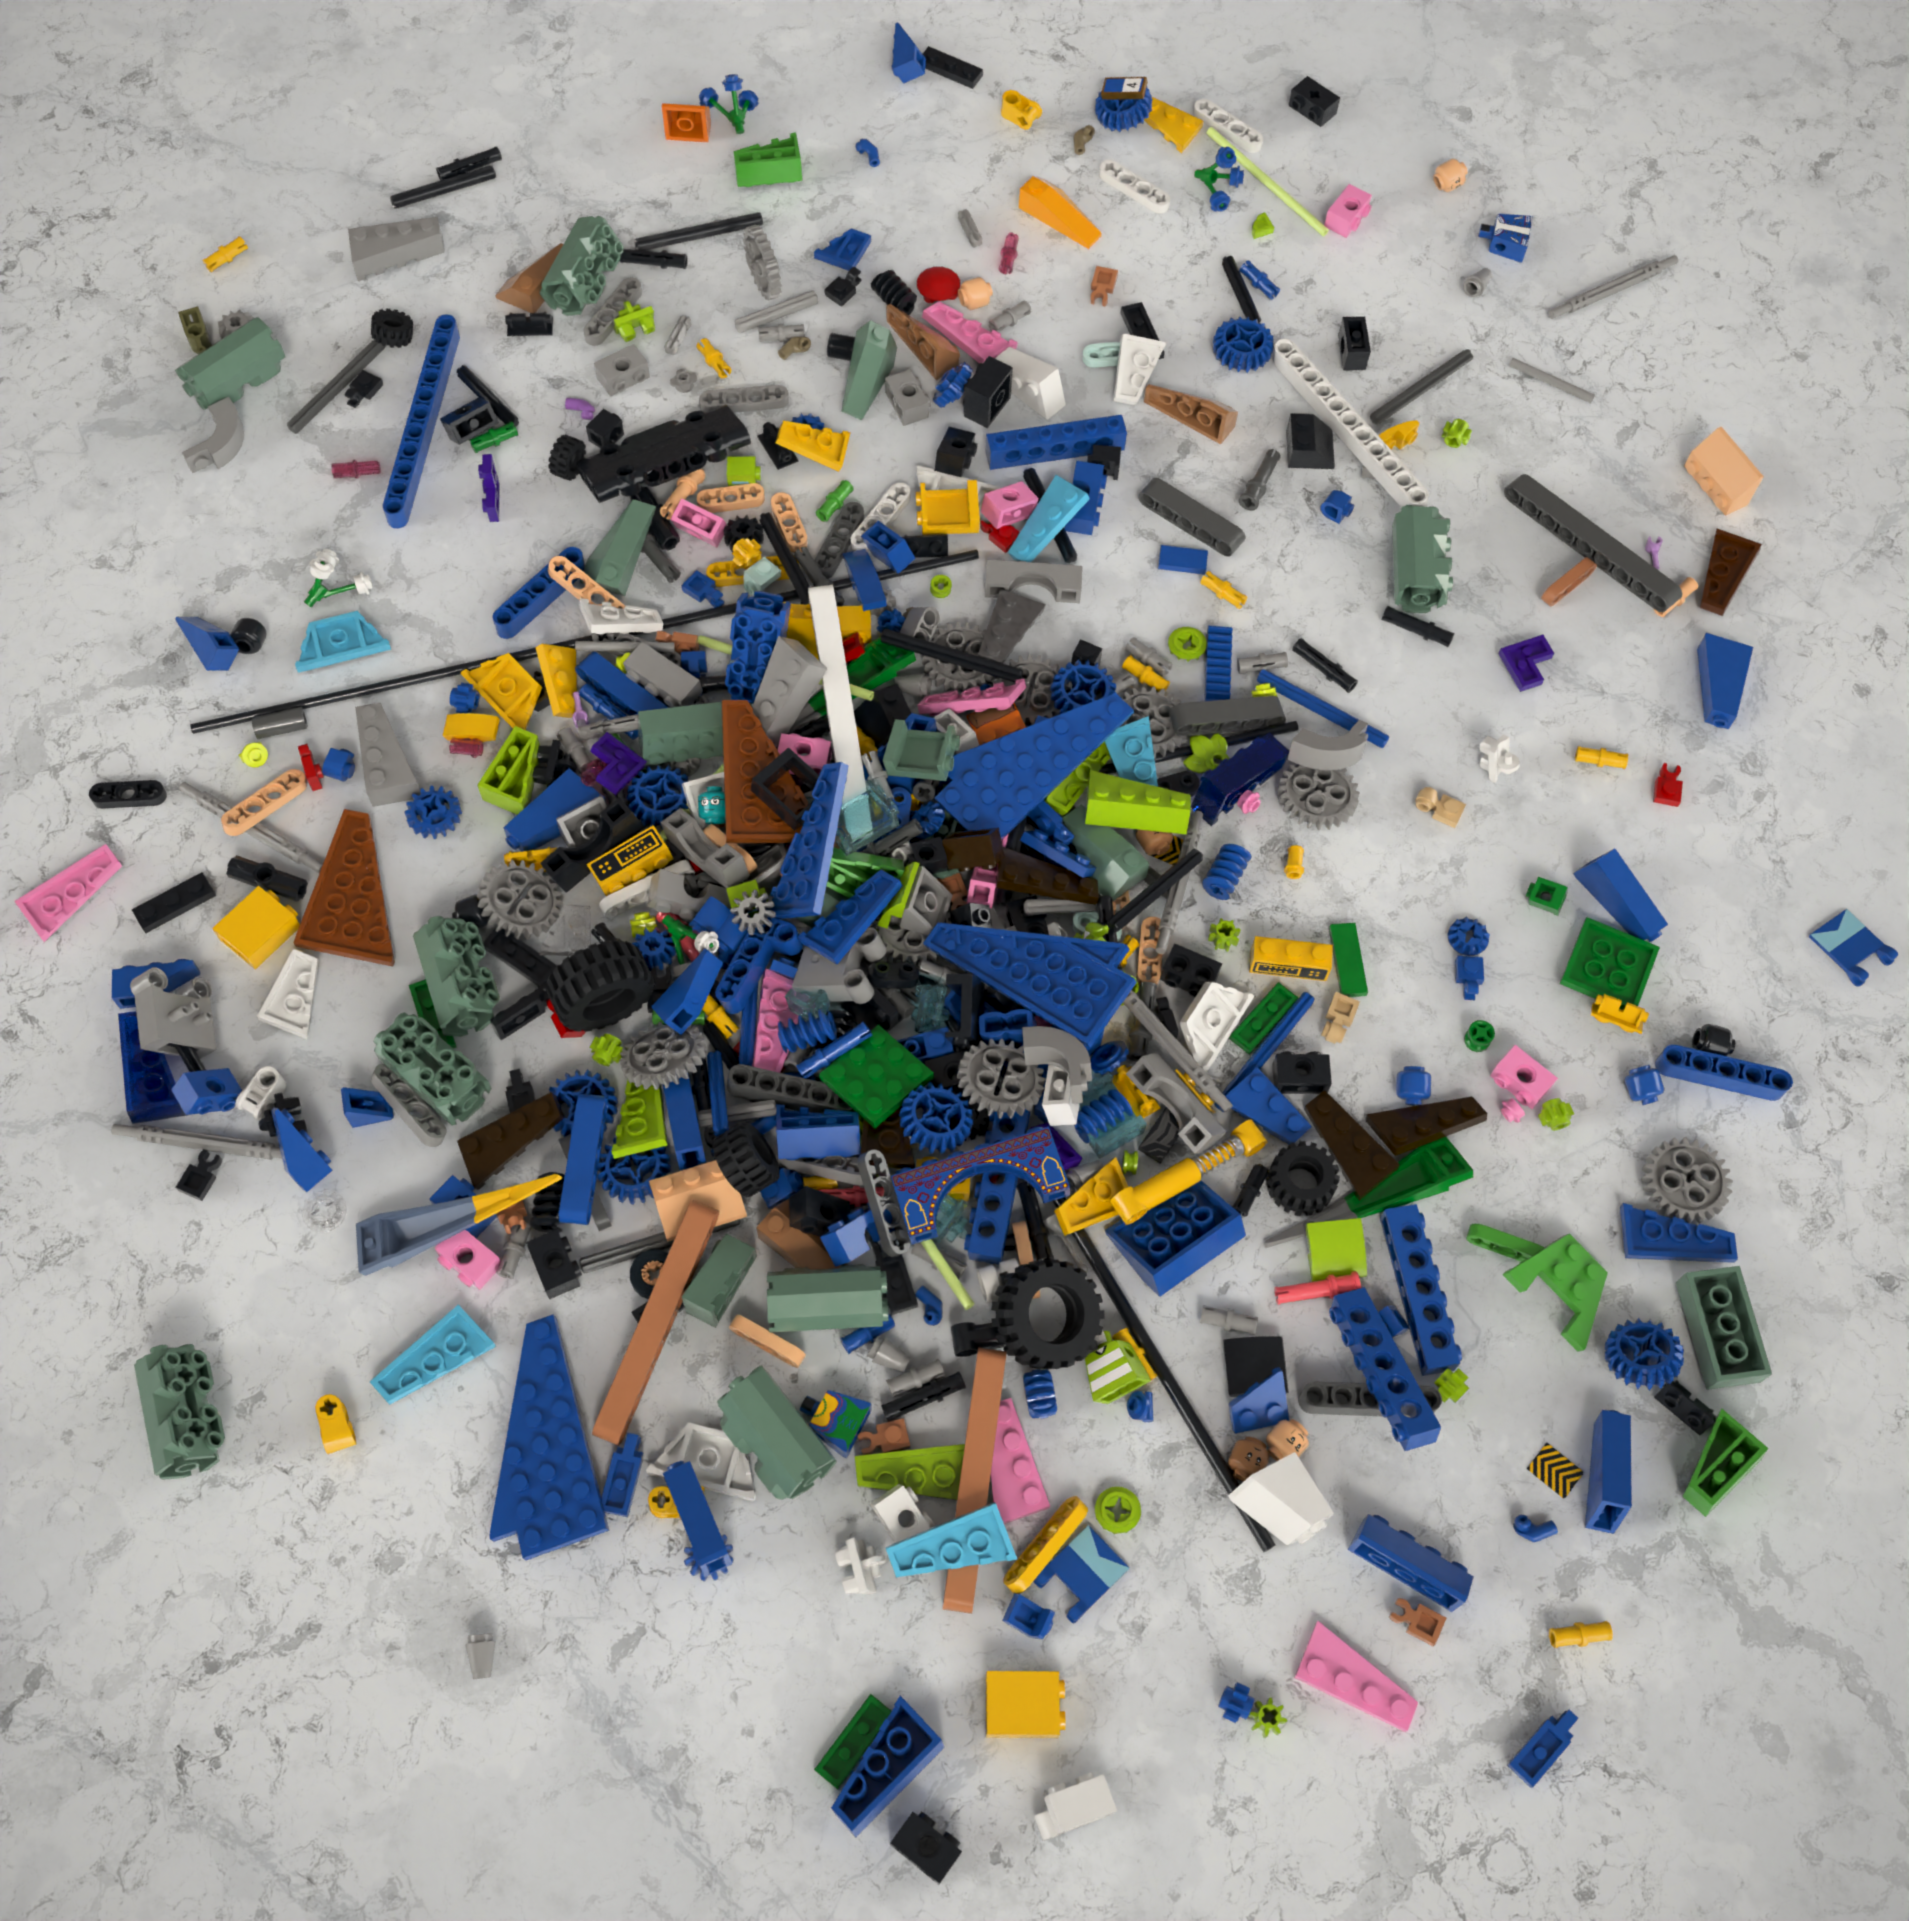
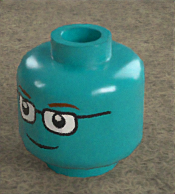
(712, 805)

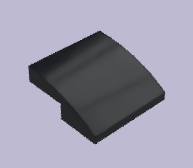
(1252, 1361)

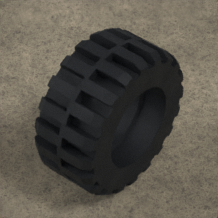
(600, 985)
(1081, 1308)

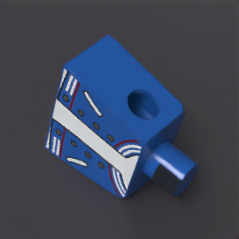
(1508, 236)

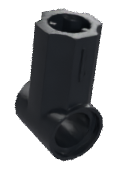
(969, 1337)

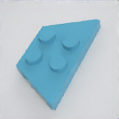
(338, 641)

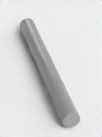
(1551, 380)
(622, 646)

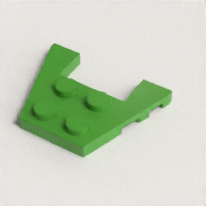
(1572, 1276)

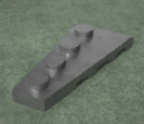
(1008, 625)

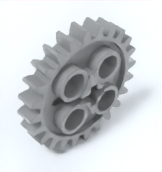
(762, 262)
(943, 672)
(1040, 693)
(1157, 708)
(1324, 795)
(500, 885)
(902, 949)
(662, 1056)
(1021, 1080)
(1696, 1161)

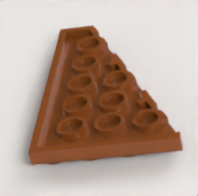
(745, 755)
(348, 902)

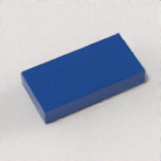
(1183, 559)

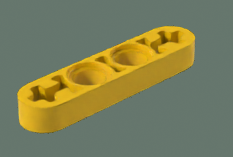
(725, 580)
(1045, 1545)

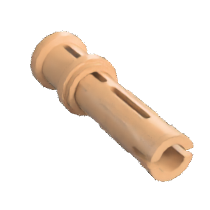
(685, 487)

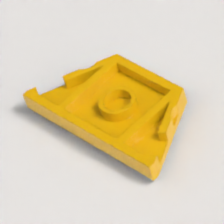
(506, 688)

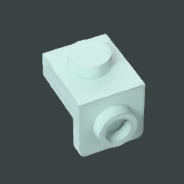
(760, 576)

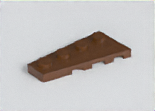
(1727, 568)

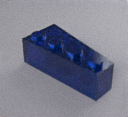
(1233, 777)
(145, 1076)

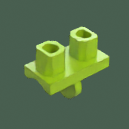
(633, 317)

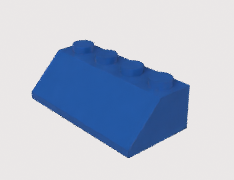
(1412, 1563)

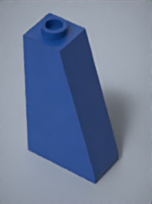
(1722, 678)
(538, 822)
(1622, 895)
(684, 1124)
(1610, 1472)
(697, 1517)

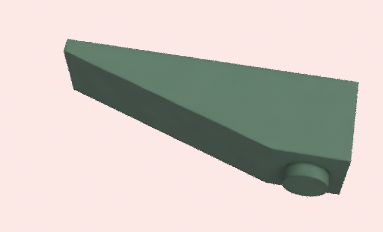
(869, 366)
(619, 550)
(1117, 860)

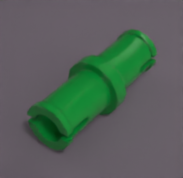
(493, 437)

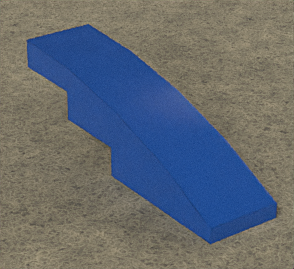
(864, 579)

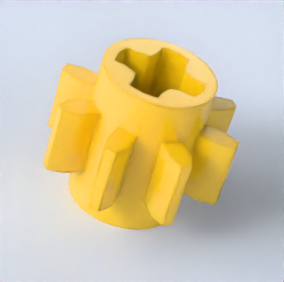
(746, 552)

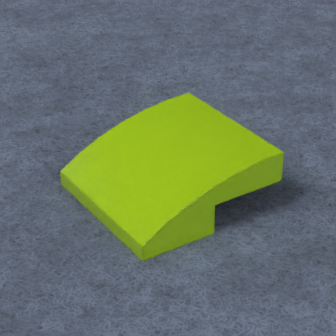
(898, 902)
(1336, 1248)

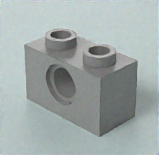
(622, 370)
(907, 397)

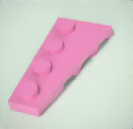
(966, 333)
(973, 699)
(66, 892)
(772, 1009)
(1013, 1472)
(1346, 1675)

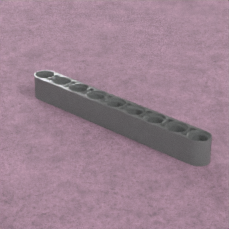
(1593, 542)

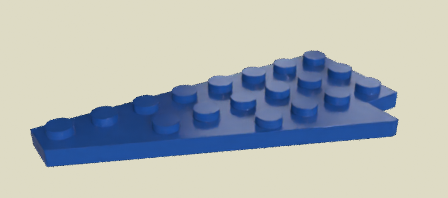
(1016, 772)
(1055, 977)
(546, 1470)

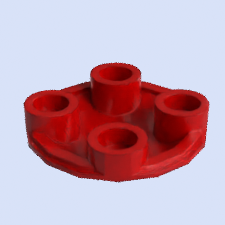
(938, 284)

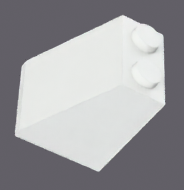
(1284, 1500)

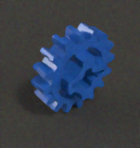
(952, 384)
(433, 812)

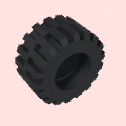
(746, 1159)
(1317, 1164)

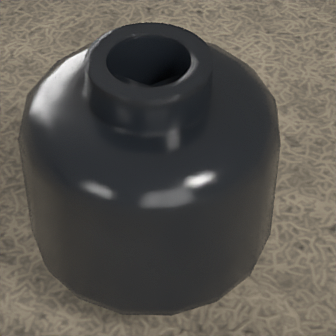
(248, 635)
(470, 912)
(1714, 1040)

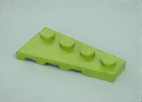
(1069, 791)
(641, 1122)
(925, 1470)

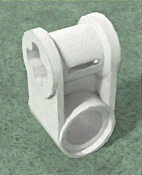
(259, 1093)

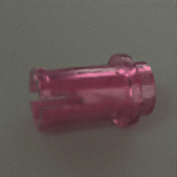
(466, 747)

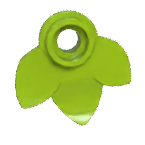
(1204, 753)

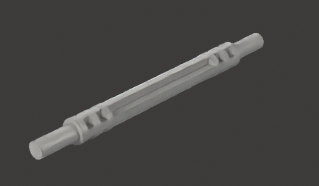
(1613, 287)
(258, 831)
(1177, 891)
(1176, 1050)
(199, 1141)

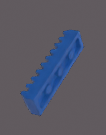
(1218, 663)

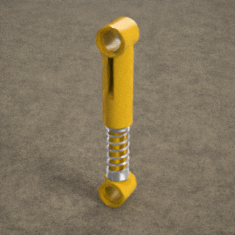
(1136, 1201)

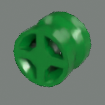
(1479, 1029)

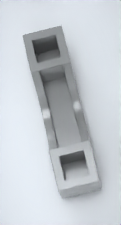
(1061, 580)
(721, 863)
(1195, 1122)

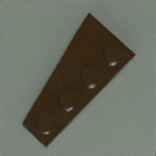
(500, 1141)

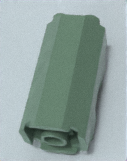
(579, 267)
(237, 359)
(1421, 559)
(458, 987)
(432, 1068)
(826, 1298)
(176, 1413)
(766, 1422)

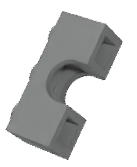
(669, 895)

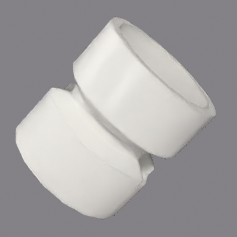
(990, 1279)

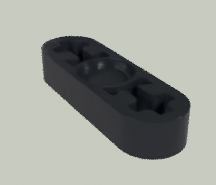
(137, 800)

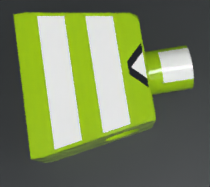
(1114, 1369)

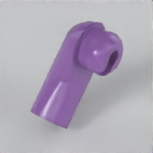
(580, 405)

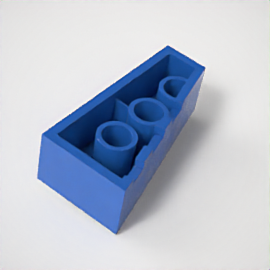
(887, 1767)

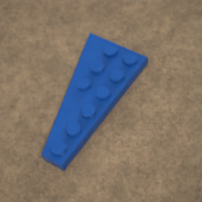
(810, 852)

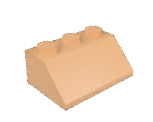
(1724, 471)
(699, 1183)

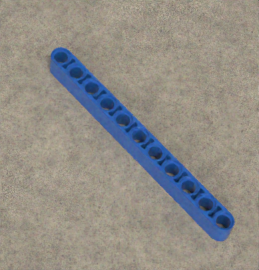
(421, 422)

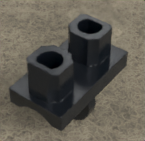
(556, 764)
(292, 1105)

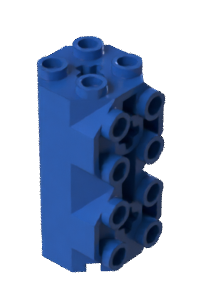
(754, 636)

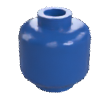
(1644, 1084)
(1413, 1085)

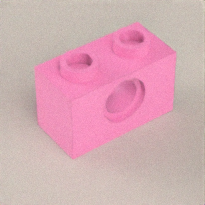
(1348, 211)
(1009, 504)
(699, 523)
(817, 748)
(1521, 1064)
(479, 1269)

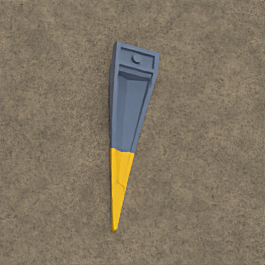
(402, 1234)

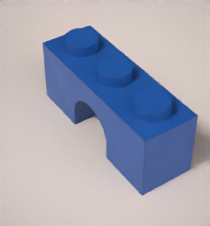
(1089, 479)
(847, 1239)

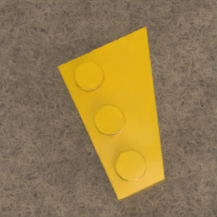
(1174, 123)
(818, 445)
(559, 677)
(1092, 1200)

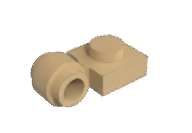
(1446, 809)
(1341, 1012)

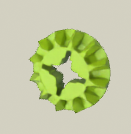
(1182, 636)
(1128, 1502)

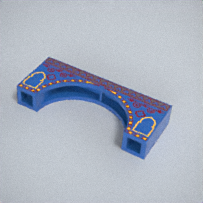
(1025, 1156)

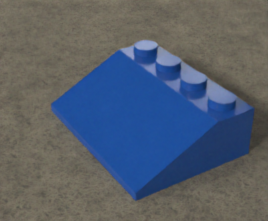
(1178, 1236)

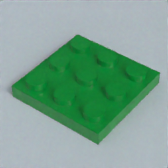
(1609, 963)
(876, 1076)

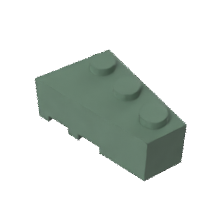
(718, 1280)

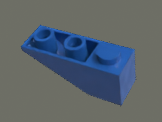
(907, 58)
(210, 643)
(177, 974)
(688, 993)
(929, 1044)
(298, 1156)

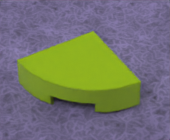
(1262, 226)

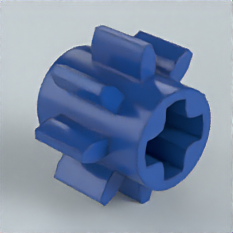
(890, 620)
(464, 698)
(1236, 1702)

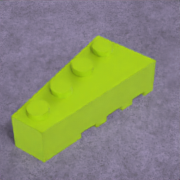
(1135, 805)

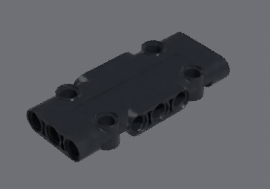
(627, 464)

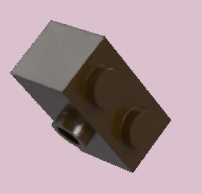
(973, 849)

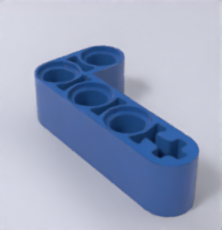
(734, 990)

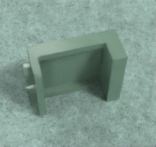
(920, 752)

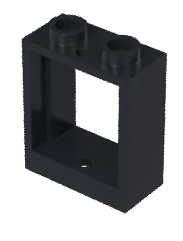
(771, 773)

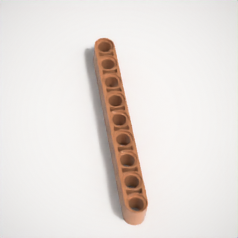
(655, 1323)
(976, 1465)

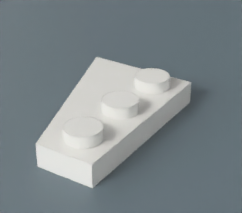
(1135, 366)
(615, 620)

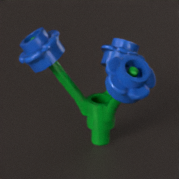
(747, 101)
(1224, 159)

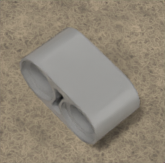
(921, 623)

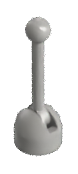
(1055, 1229)

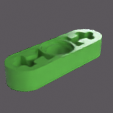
(1501, 1242)

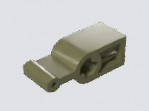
(195, 331)

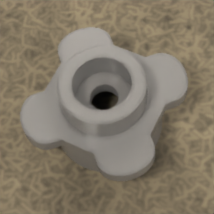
(683, 381)

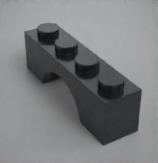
(570, 866)

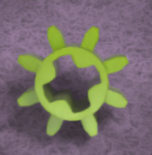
(1456, 433)
(1224, 934)
(606, 1049)
(1556, 1114)
(1452, 1385)
(1266, 1727)

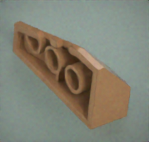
(525, 286)
(928, 346)
(1199, 413)
(792, 1244)

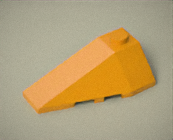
(1057, 210)

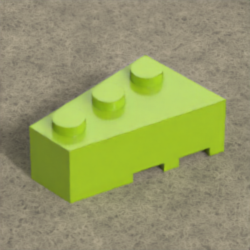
(510, 775)

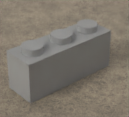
(662, 677)

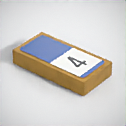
(1124, 88)

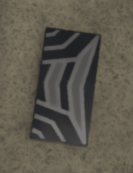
(1161, 1137)

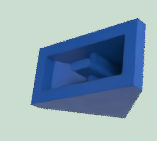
(365, 1107)

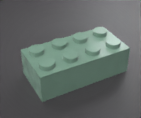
(680, 733)
(1723, 1327)

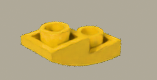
(1400, 434)
(471, 726)

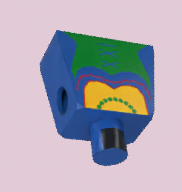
(837, 1419)

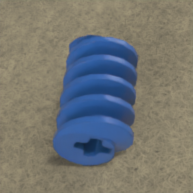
(1226, 870)
(807, 1031)
(1101, 1112)

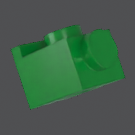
(1543, 886)

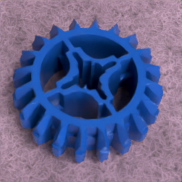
(1123, 113)
(1241, 351)
(1085, 682)
(652, 786)
(588, 1085)
(933, 1127)
(623, 1171)
(1644, 1356)

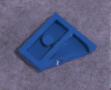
(845, 250)
(1261, 1404)

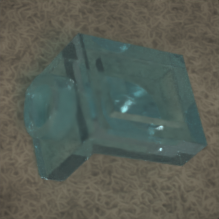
(802, 1003)

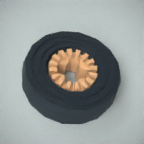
(641, 1266)

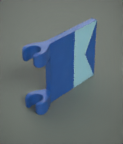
(1850, 943)
(1086, 1569)

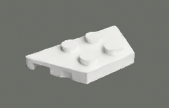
(941, 481)
(1212, 1020)
(714, 1460)

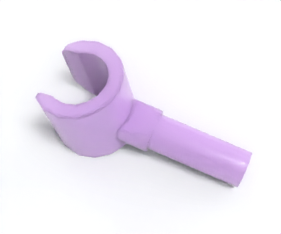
(1653, 549)
(579, 713)

